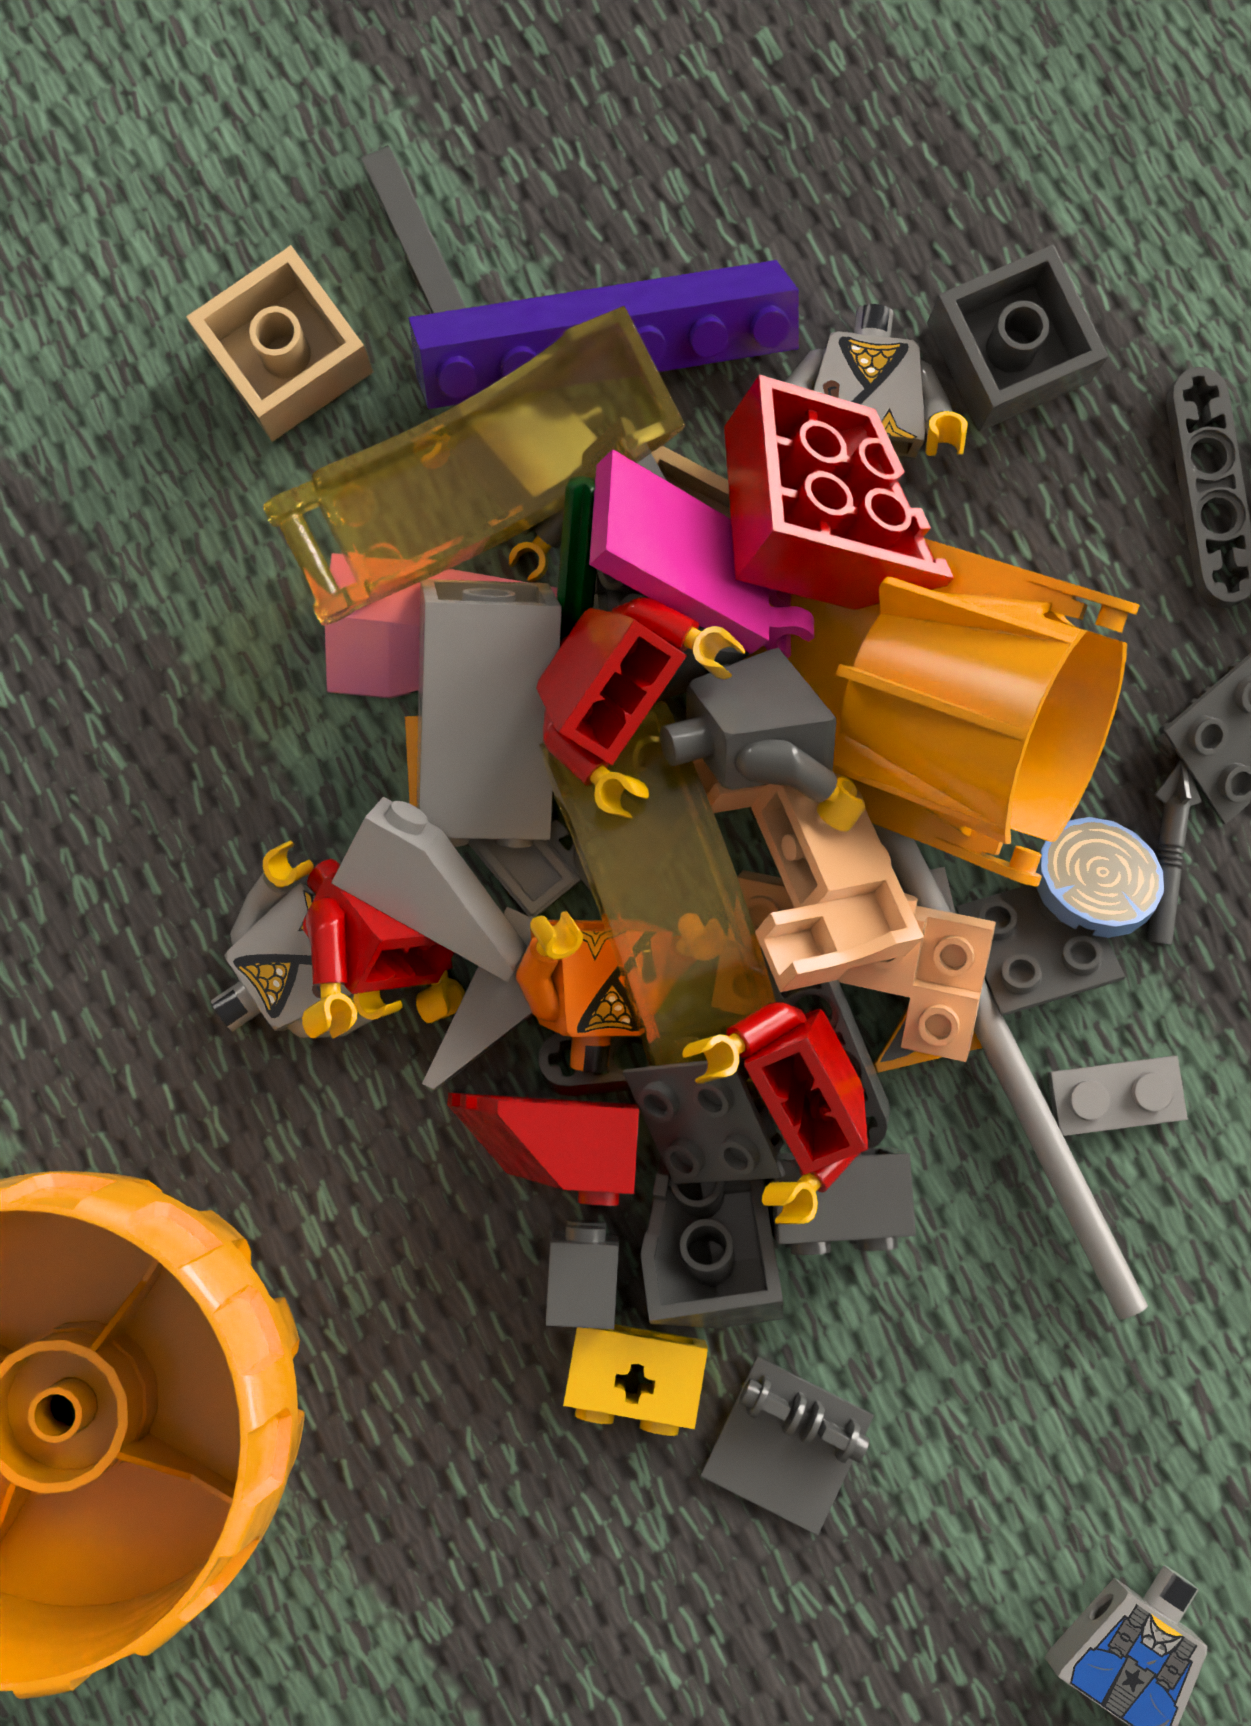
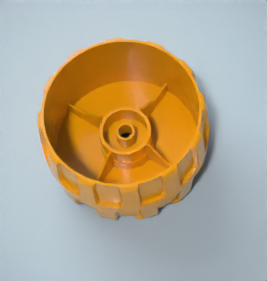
(176, 1430)

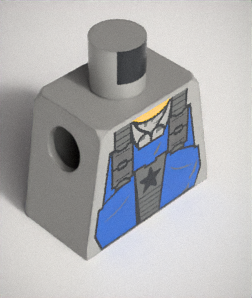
(1134, 1651)

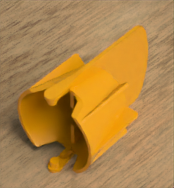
(968, 703)

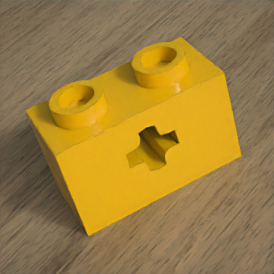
(668, 1359)

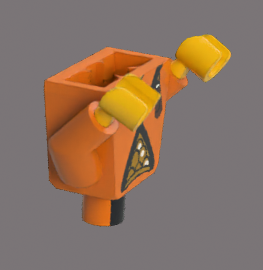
(576, 987)

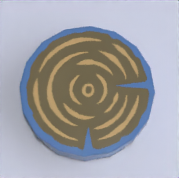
(1100, 877)

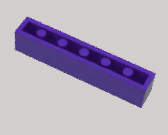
(678, 317)

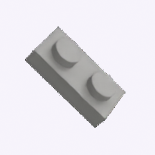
(1117, 1095)

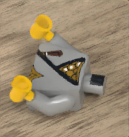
(885, 376)
(275, 955)

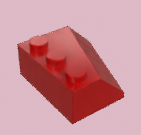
(821, 499)
(557, 1141)

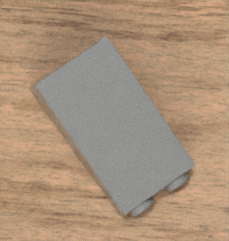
(482, 709)

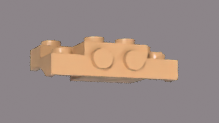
(837, 880)
(938, 975)

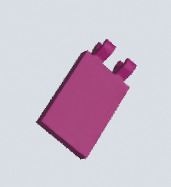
(683, 557)

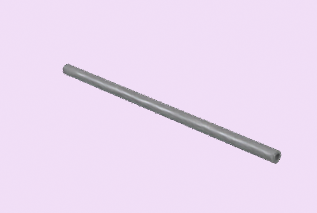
(1029, 1104)

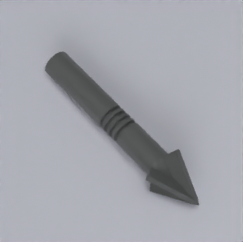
(1177, 794)

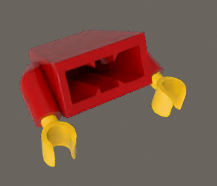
(609, 681)
(368, 954)
(807, 1091)

